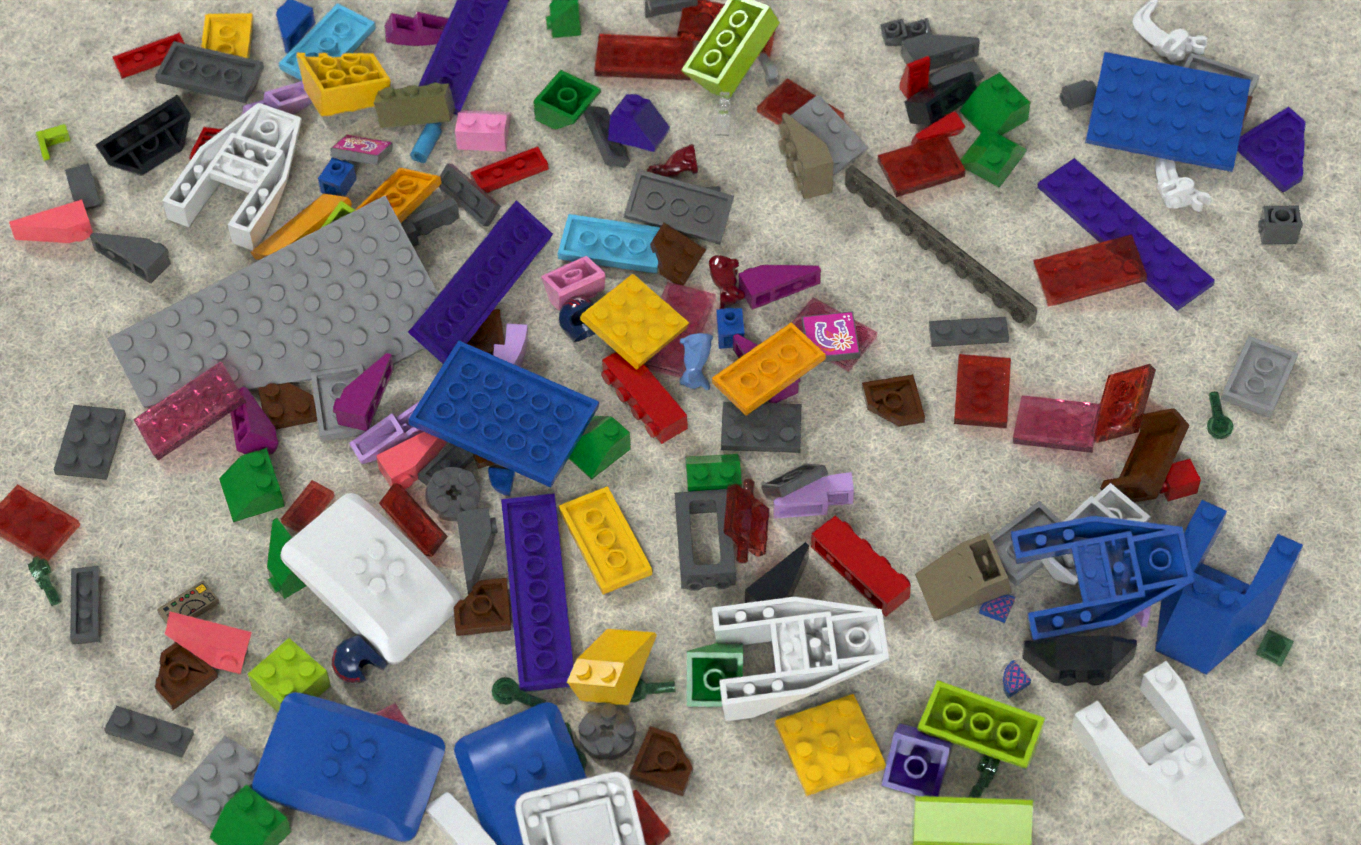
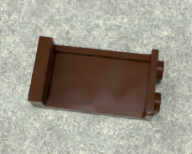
(1151, 455)

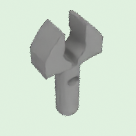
(770, 70)

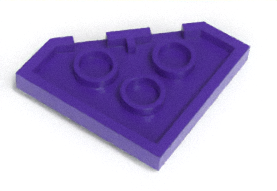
(1277, 148)

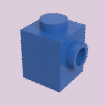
(337, 177)
(729, 324)

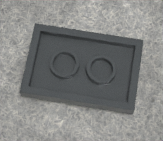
(766, 429)
(89, 442)

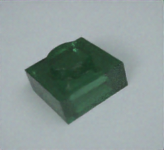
(1275, 648)

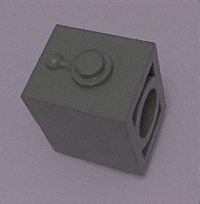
(1280, 224)

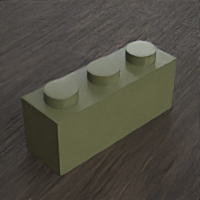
(414, 105)

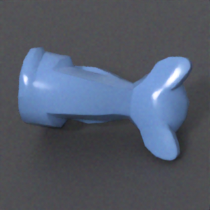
(696, 354)

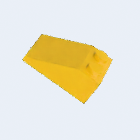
(611, 666)

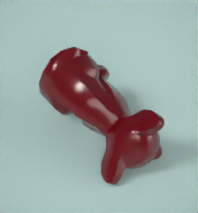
(678, 162)
(723, 275)

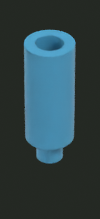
(426, 142)

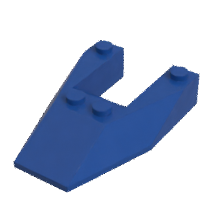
(1117, 565)
(1218, 611)

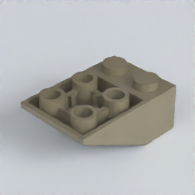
(806, 158)
(963, 578)

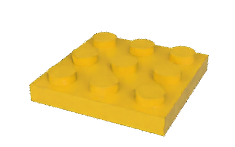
(634, 321)
(830, 744)

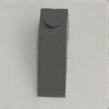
(940, 48)
(133, 253)
(476, 542)

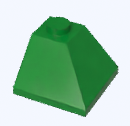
(564, 18)
(992, 157)
(600, 445)
(281, 577)
(707, 667)

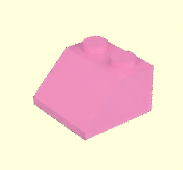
(482, 130)
(574, 280)

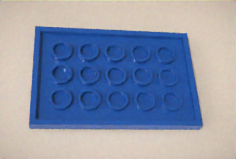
(1168, 111)
(504, 413)

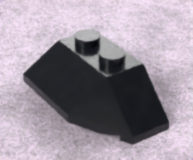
(148, 139)
(1079, 658)

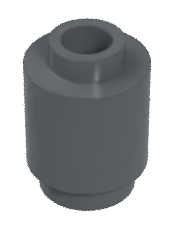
(1078, 94)

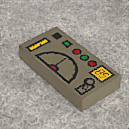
(191, 602)

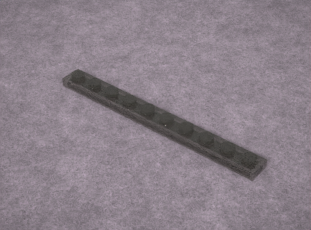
(944, 249)

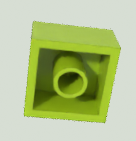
(286, 672)

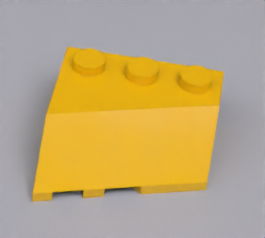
(342, 82)

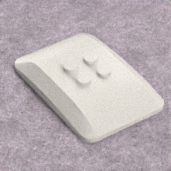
(371, 577)
(581, 813)

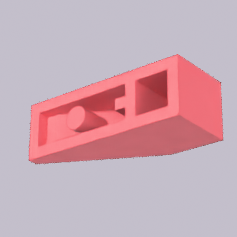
(59, 225)
(408, 458)
(212, 642)

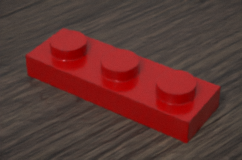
(145, 56)
(510, 170)

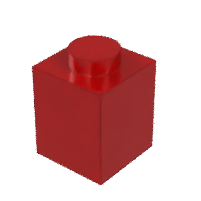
(1181, 481)

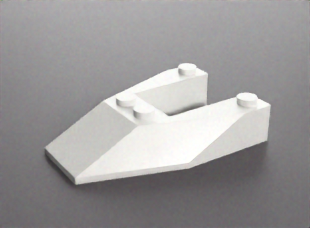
(249, 156)
(812, 649)
(1175, 775)

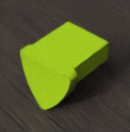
(51, 137)

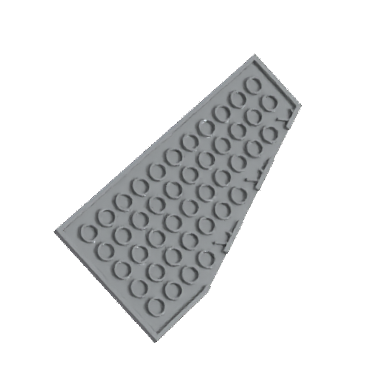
(299, 311)

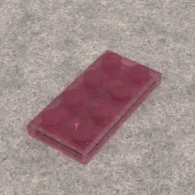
(695, 308)
(189, 410)

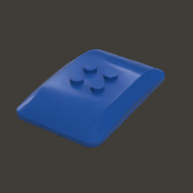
(514, 759)
(349, 766)

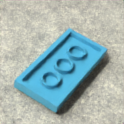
(334, 34)
(609, 243)

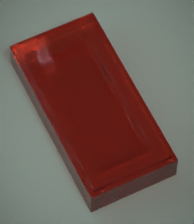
(307, 506)

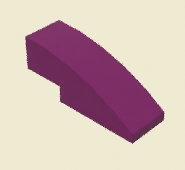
(414, 31)

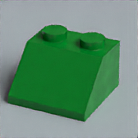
(564, 100)
(996, 106)
(712, 472)
(251, 486)
(249, 821)

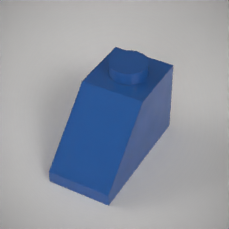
(294, 22)

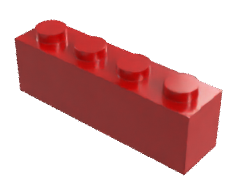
(645, 397)
(861, 565)

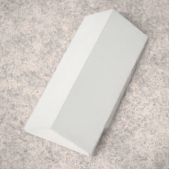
(1107, 503)

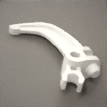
(1172, 45)
(1178, 191)

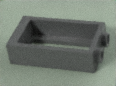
(712, 575)

